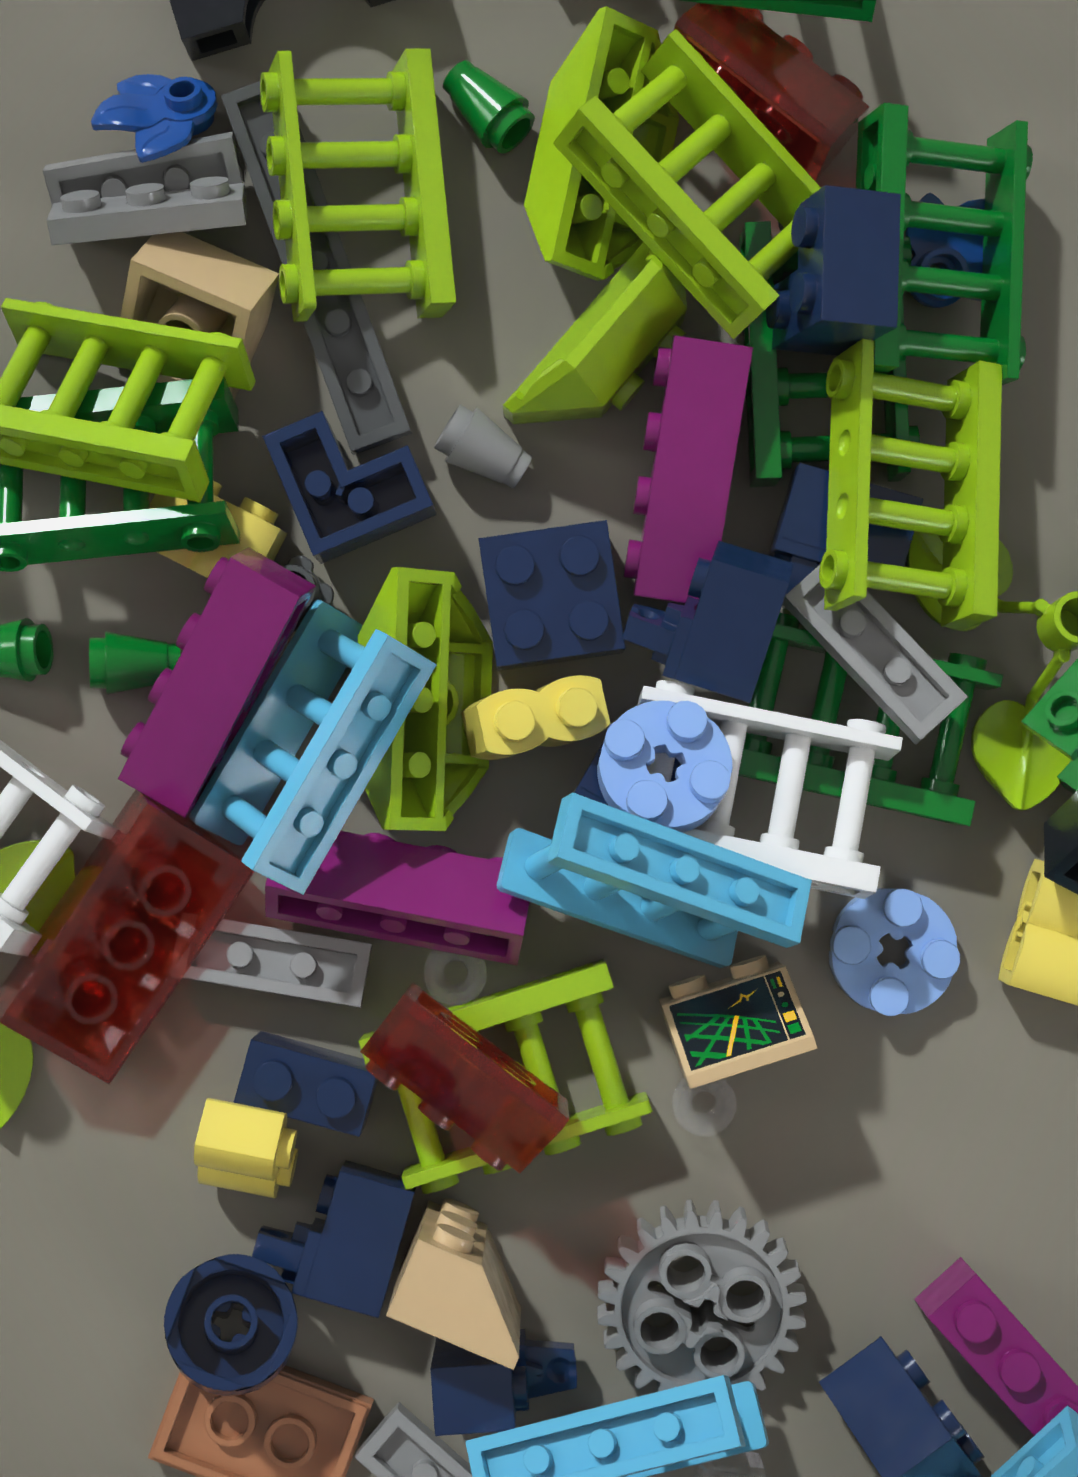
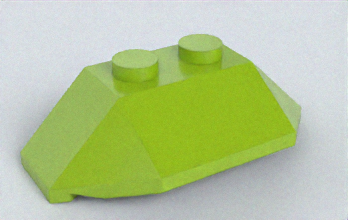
(566, 213)
(605, 347)
(429, 761)

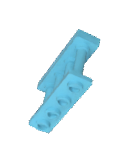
(338, 759)
(653, 883)
(630, 1436)

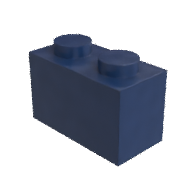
(307, 1083)

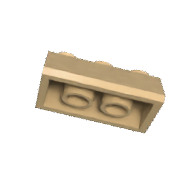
(458, 1285)

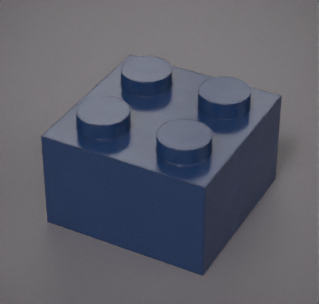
(552, 595)

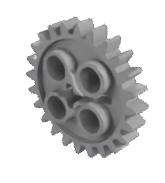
(726, 1255)

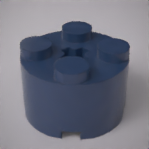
(213, 1292)

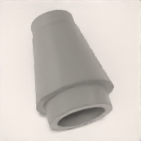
(482, 447)

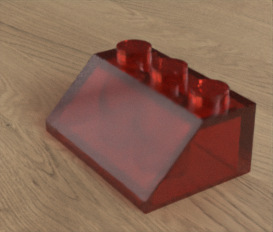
(777, 82)
(465, 1081)

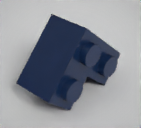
(843, 274)
(340, 505)
(895, 1421)

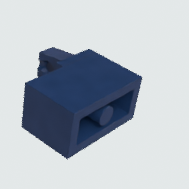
(803, 525)
(726, 631)
(353, 1250)
(483, 1396)

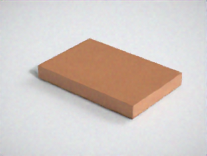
(281, 1430)

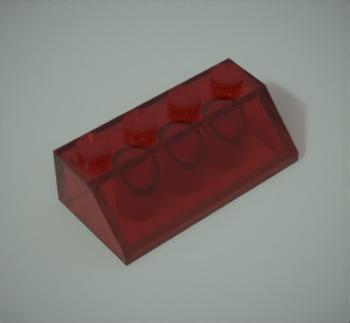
(122, 937)

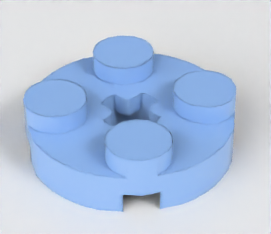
(681, 733)
(930, 955)

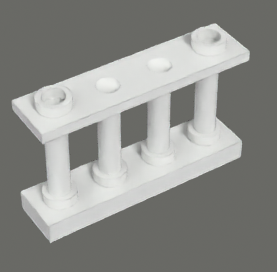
(77, 812)
(842, 865)

